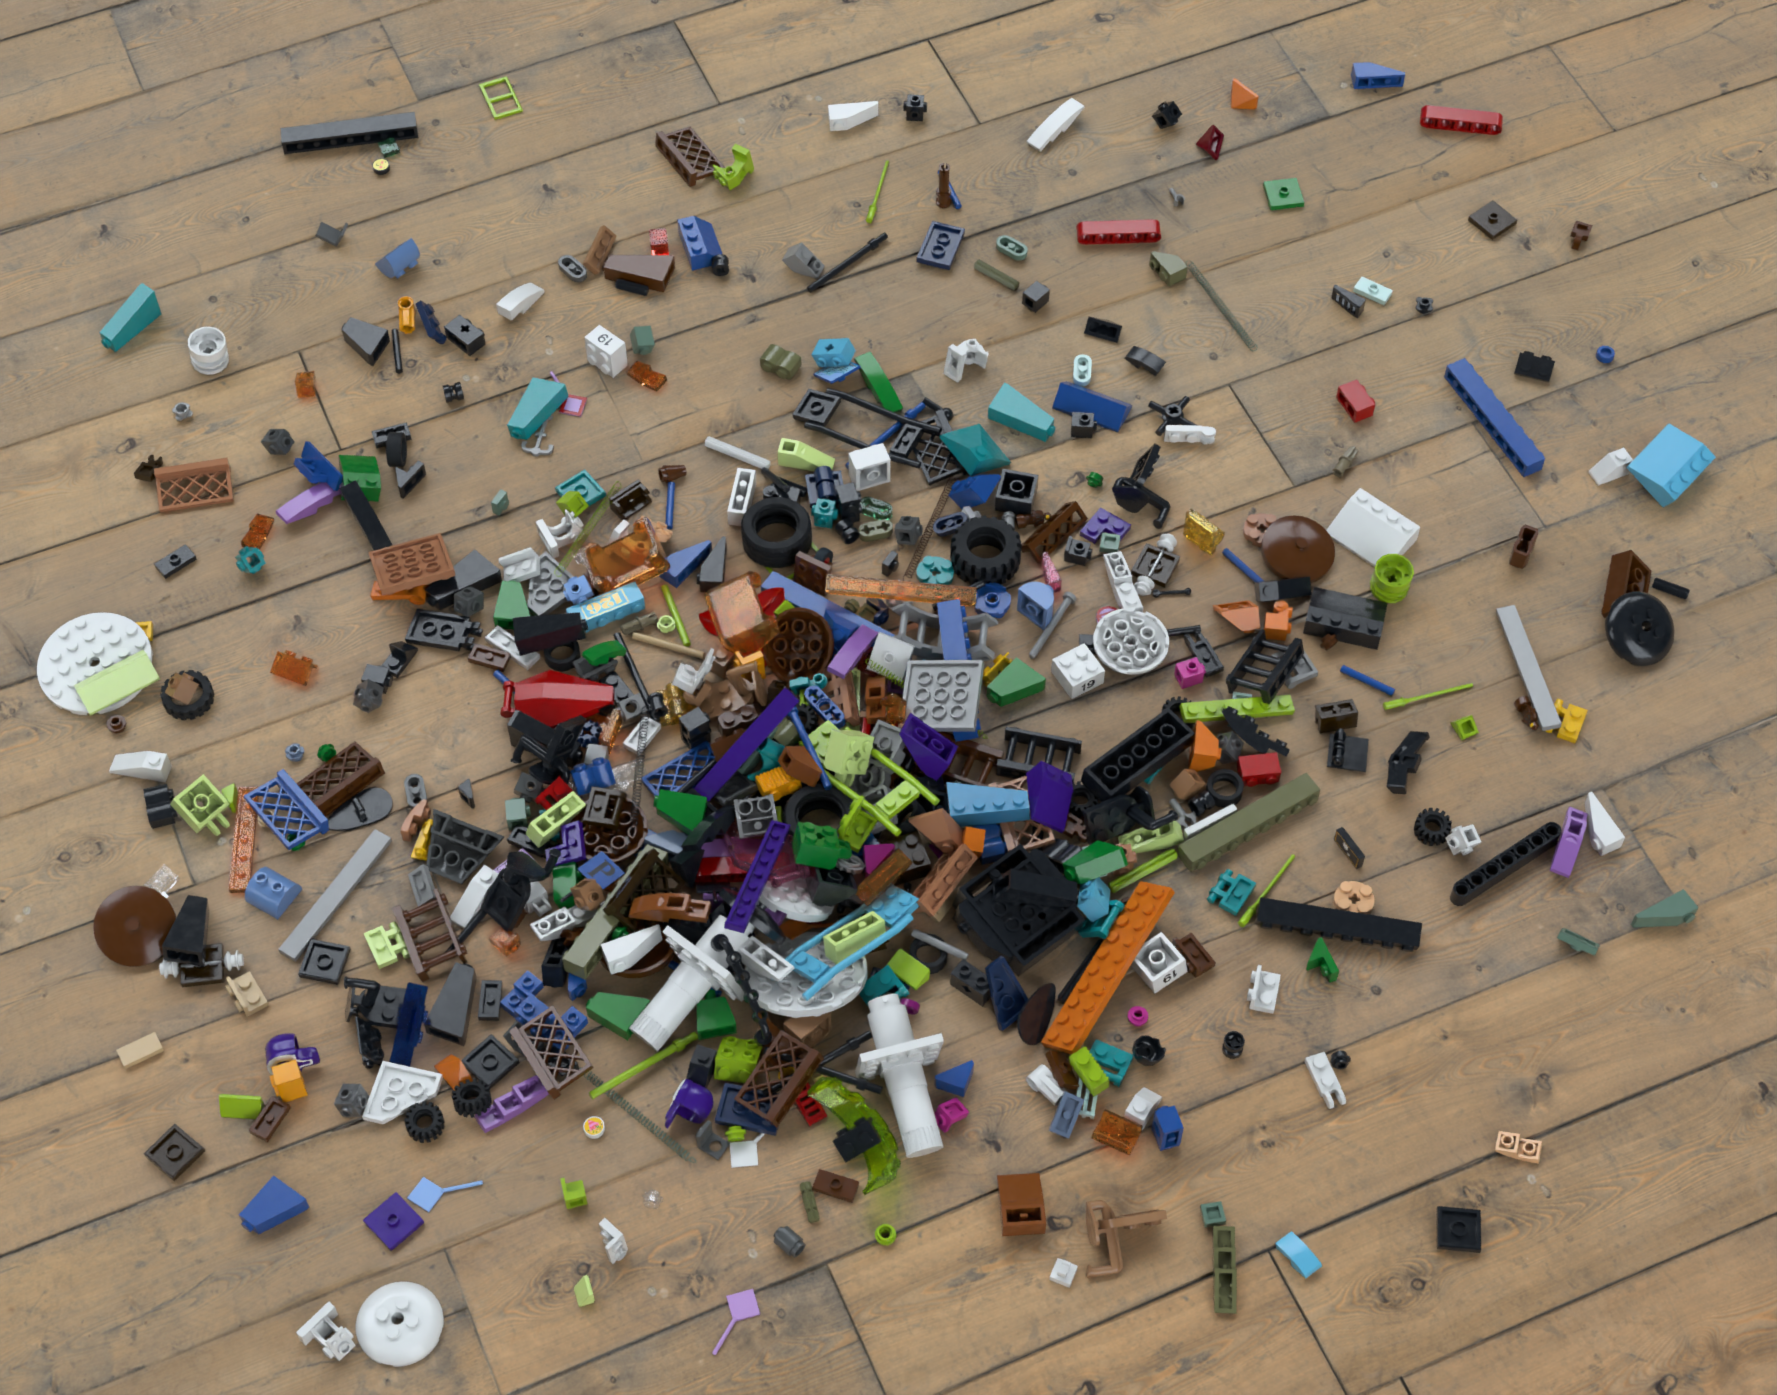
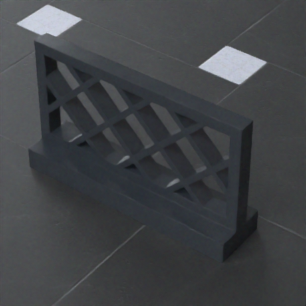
(941, 421)

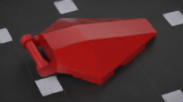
(556, 697)

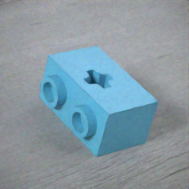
(833, 352)
(1094, 899)

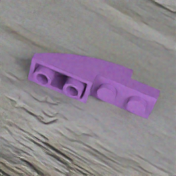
(1569, 842)

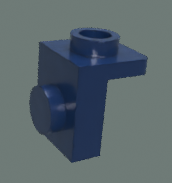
(883, 610)

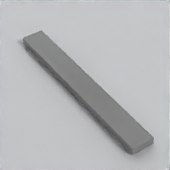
(1528, 668)
(335, 895)

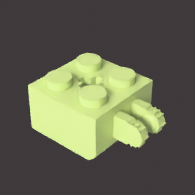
(848, 754)
(199, 817)

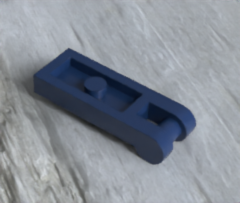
(430, 322)

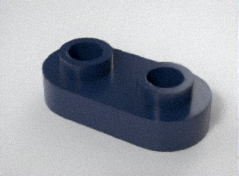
(950, 523)

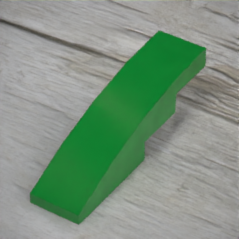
(878, 382)

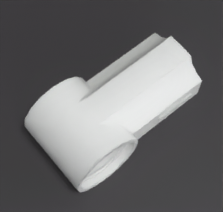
(1042, 1080)

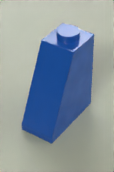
(272, 1206)

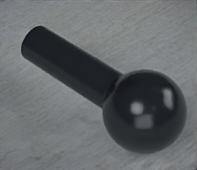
(947, 411)

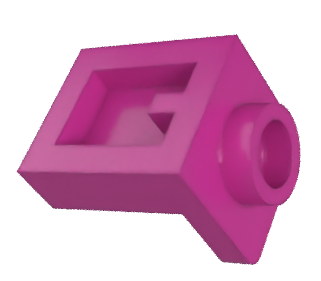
(949, 1113)

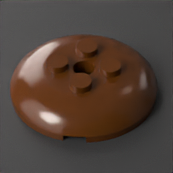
(783, 651)
(622, 842)

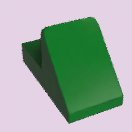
(1321, 957)

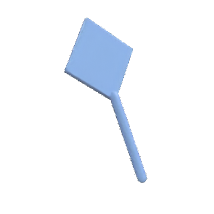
(427, 1193)

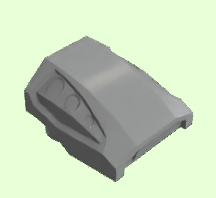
(754, 815)

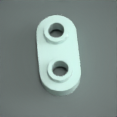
(1082, 370)

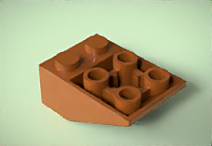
(1021, 1204)

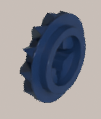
(595, 731)

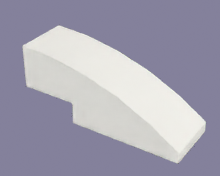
(519, 300)

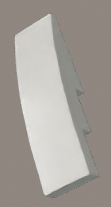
(1055, 123)

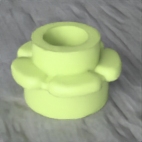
(666, 620)

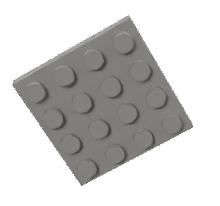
(944, 693)

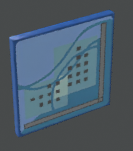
(835, 374)

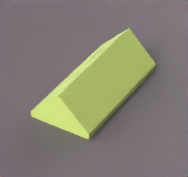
(116, 682)

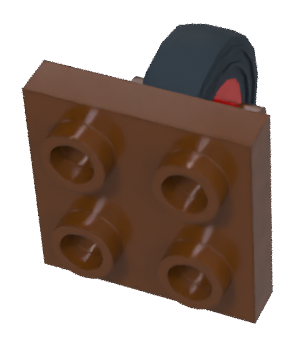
(812, 570)

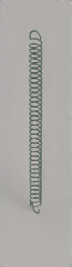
(1222, 311)
(640, 1117)

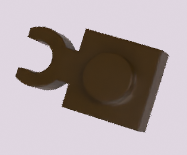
(146, 470)

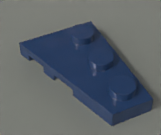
(1005, 992)

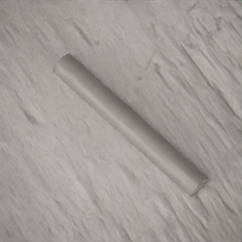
(940, 944)

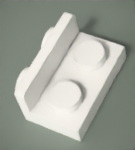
(520, 565)
(1264, 990)
(614, 1241)

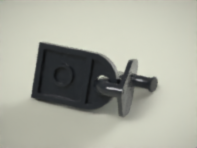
(1131, 493)
(556, 755)
(1120, 815)
(513, 887)
(376, 1004)

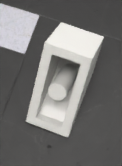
(1611, 467)
(1142, 1106)

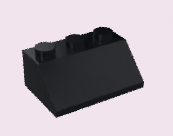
(830, 886)

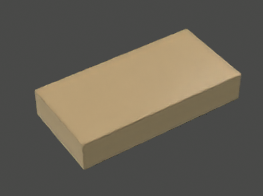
(140, 1050)

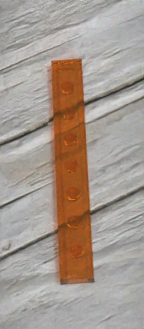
(899, 590)

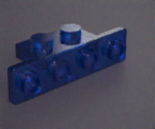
(409, 1024)

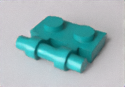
(1237, 894)

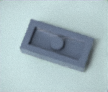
(1066, 1115)

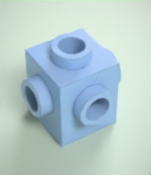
(578, 589)

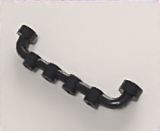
(719, 943)

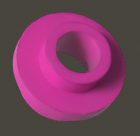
(1137, 1021)

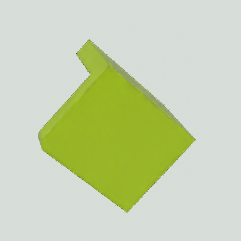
(573, 502)
(574, 1193)

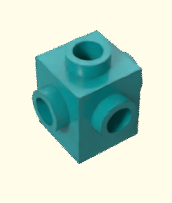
(824, 513)
(256, 560)

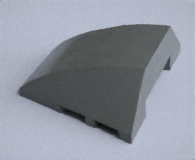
(458, 847)

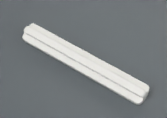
(737, 453)

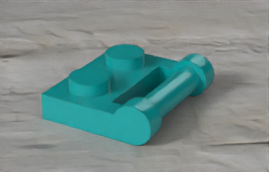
(1101, 926)
(882, 983)
(1112, 1059)

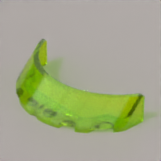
(849, 1107)

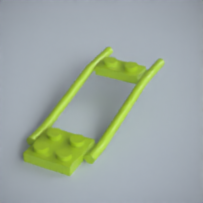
(889, 804)

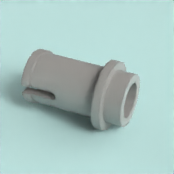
(1009, 517)

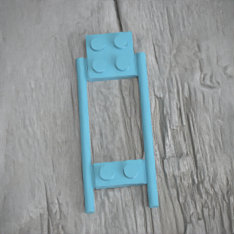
(892, 905)

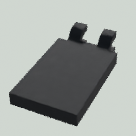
(442, 630)

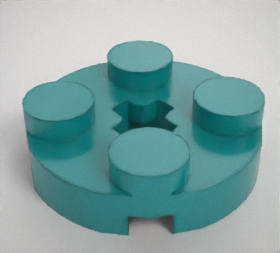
(938, 564)

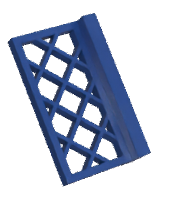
(676, 763)
(302, 804)

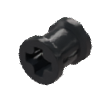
(657, 705)

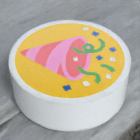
(594, 1127)

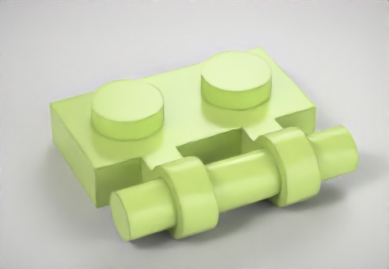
(381, 947)

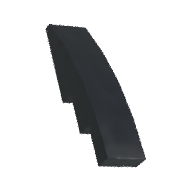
(365, 516)
(706, 831)

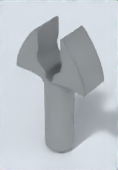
(1182, 815)

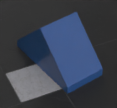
(955, 1079)

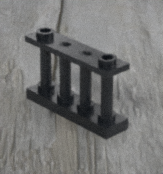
(1275, 677)
(1016, 770)

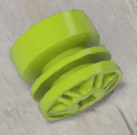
(1391, 578)

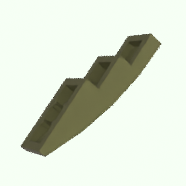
(1224, 1269)

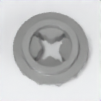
(851, 865)

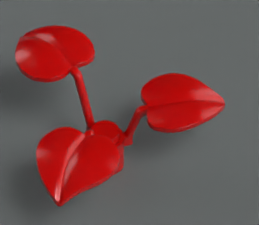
(769, 600)

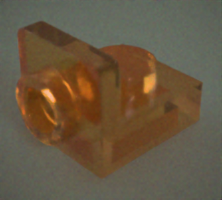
(305, 384)
(895, 709)
(505, 941)

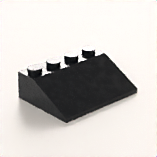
(1347, 616)

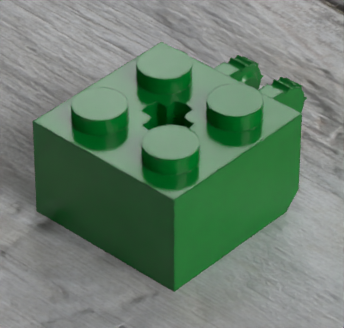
(818, 846)

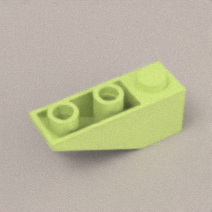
(802, 456)

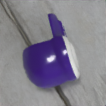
(285, 1048)
(690, 1102)

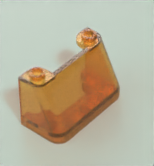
(626, 560)
(739, 615)

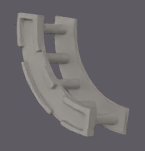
(924, 619)

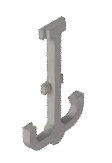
(536, 450)

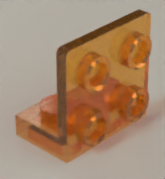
(610, 727)

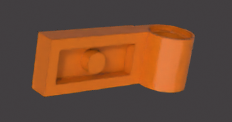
(415, 595)

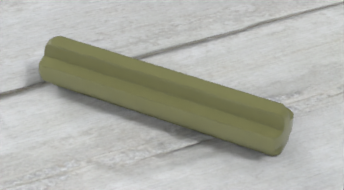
(996, 274)

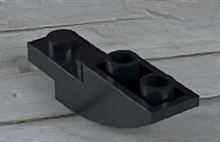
(1246, 729)

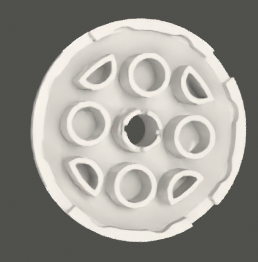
(1131, 626)
(404, 1342)

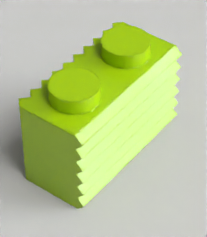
(1089, 1071)

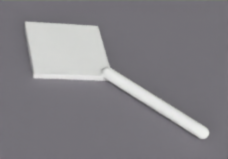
(744, 1153)

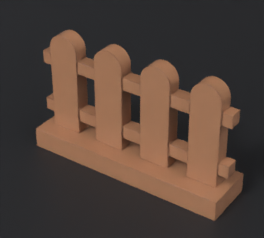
(845, 701)

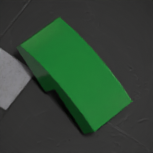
(601, 652)

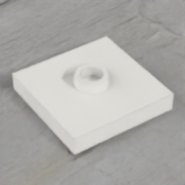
(892, 655)

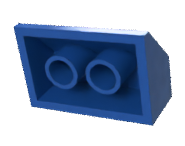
(698, 241)

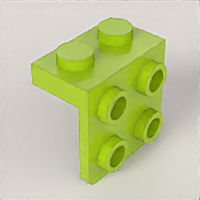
(856, 825)
(736, 1059)

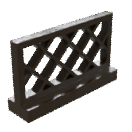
(635, 880)

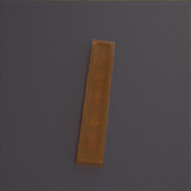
(243, 842)

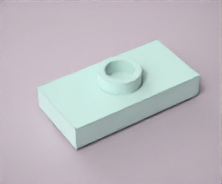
(1372, 291)

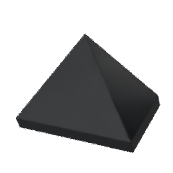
(1103, 329)

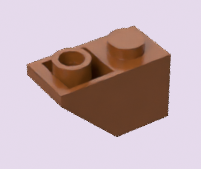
(800, 765)

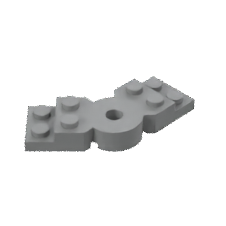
(878, 776)

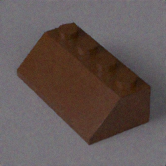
(1625, 575)

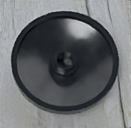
(760, 918)

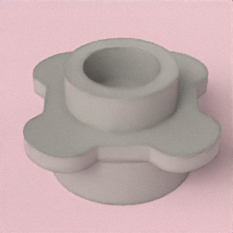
(182, 411)

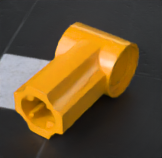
(406, 314)

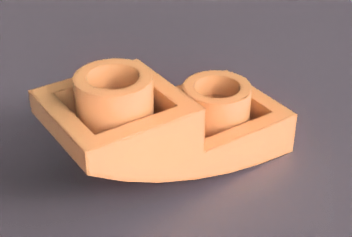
(1518, 1148)

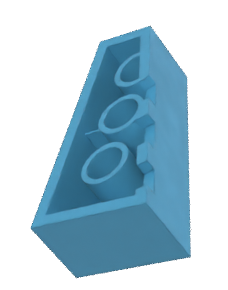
(986, 805)

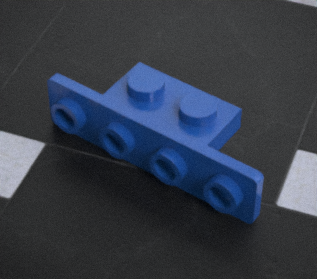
(317, 467)

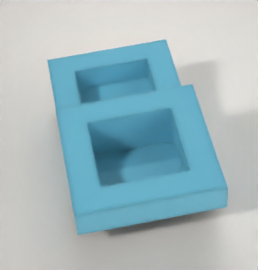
(1299, 1254)

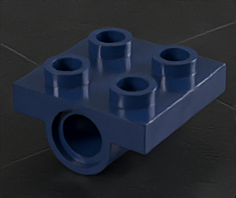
(822, 484)

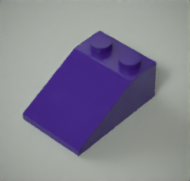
(927, 746)
(1049, 795)

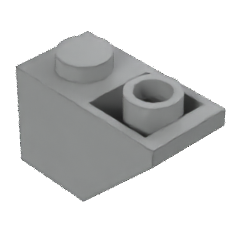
(803, 261)

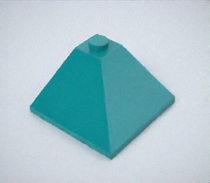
(975, 449)

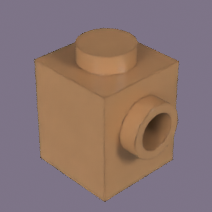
(181, 687)
(1187, 784)

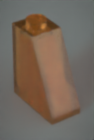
(883, 877)

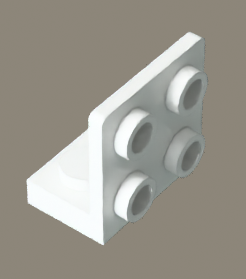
(688, 678)

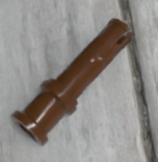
(943, 191)

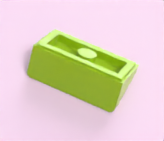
(909, 969)
(240, 1106)

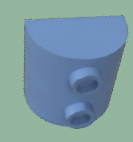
(398, 259)
(1036, 603)
(271, 892)

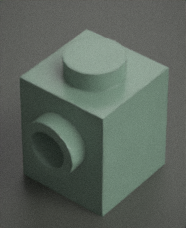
(642, 340)
(517, 812)

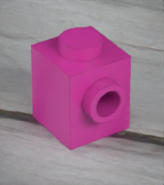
(1189, 672)

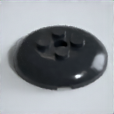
(1626, 633)

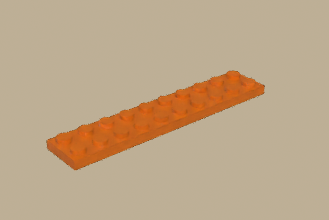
(1107, 968)

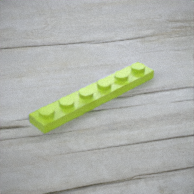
(1254, 707)

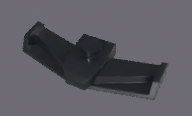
(1405, 761)

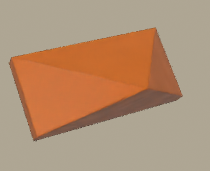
(1242, 96)
(453, 1071)

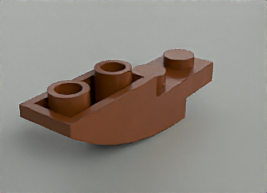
(875, 690)
(670, 905)

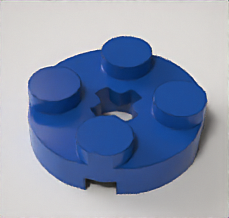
(1001, 596)

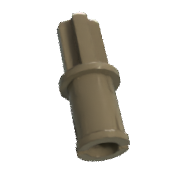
(1345, 461)
(639, 623)

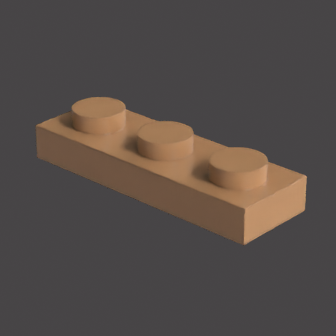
(599, 250)

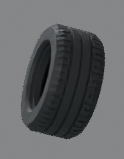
(773, 511)
(814, 798)

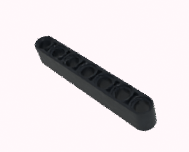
(1499, 869)

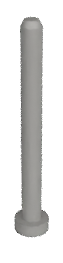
(1069, 598)

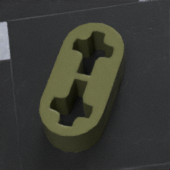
(875, 530)

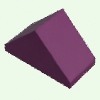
(875, 855)

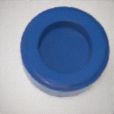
(1605, 354)

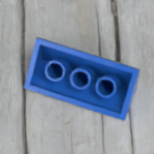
(1107, 410)

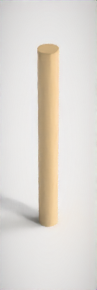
(668, 645)

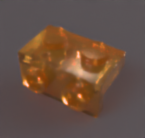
(292, 667)
(1117, 1132)

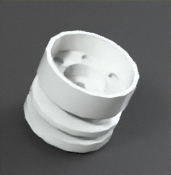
(208, 350)

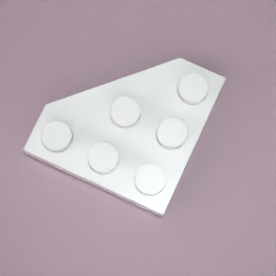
(398, 1089)

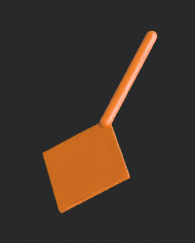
(794, 928)

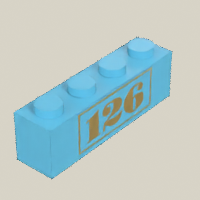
(610, 606)

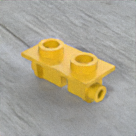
(1000, 664)
(423, 841)

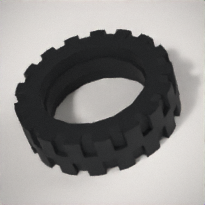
(192, 710)

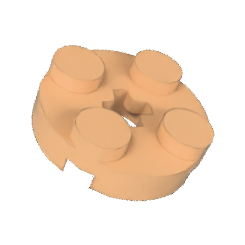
(661, 530)
(1354, 889)

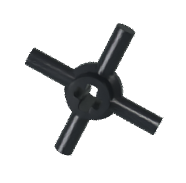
(1171, 414)

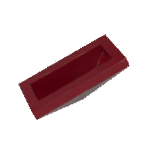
(1211, 142)

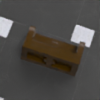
(630, 500)
(1336, 716)

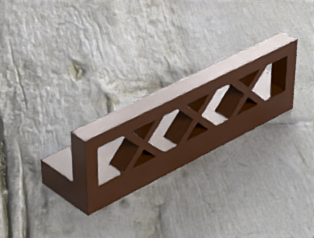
(1043, 532)

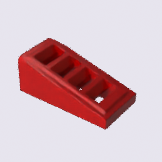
(804, 1112)

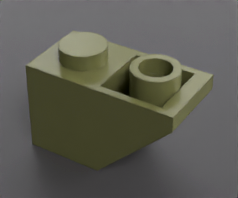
(1169, 267)

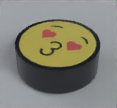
(381, 166)

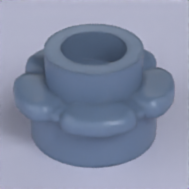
(294, 756)

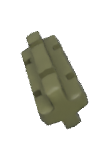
(809, 1202)

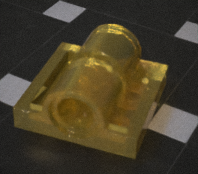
(1202, 532)
(675, 703)

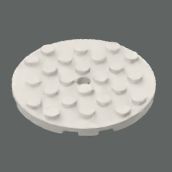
(73, 646)
(786, 996)

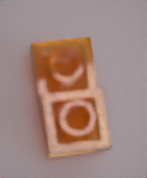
(645, 376)
(258, 531)

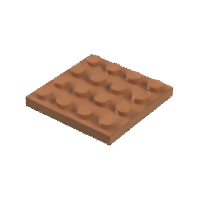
(411, 564)

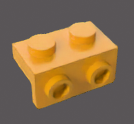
(758, 656)

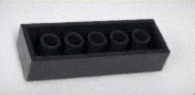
(1138, 756)

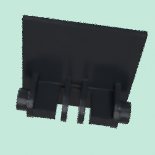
(1347, 752)
(369, 1043)

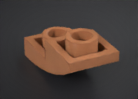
(414, 819)

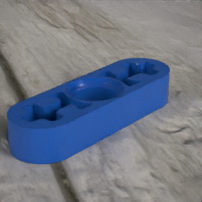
(824, 699)

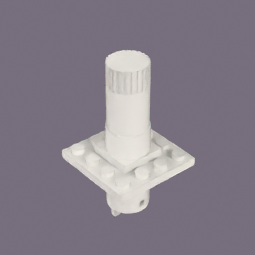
(698, 972)
(900, 1062)

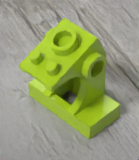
(742, 165)

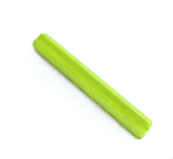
(1142, 870)

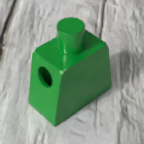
(714, 1017)

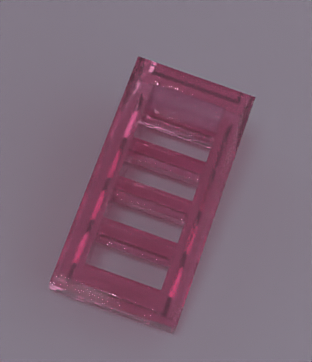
(1050, 573)

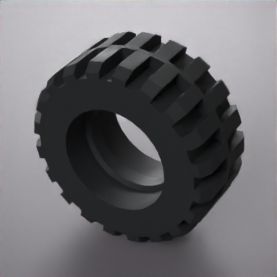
(985, 532)

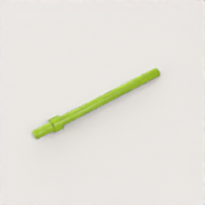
(676, 1046)

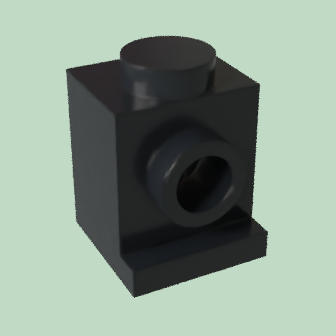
(1077, 551)

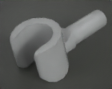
(1177, 197)

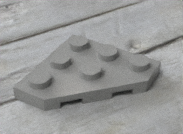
(547, 588)

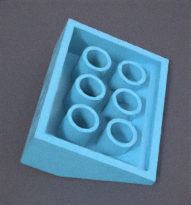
(1670, 464)

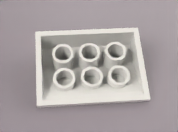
(1372, 528)

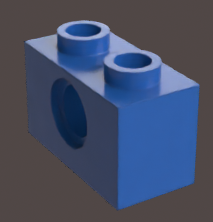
(1167, 1127)

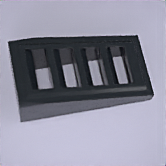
(1349, 301)

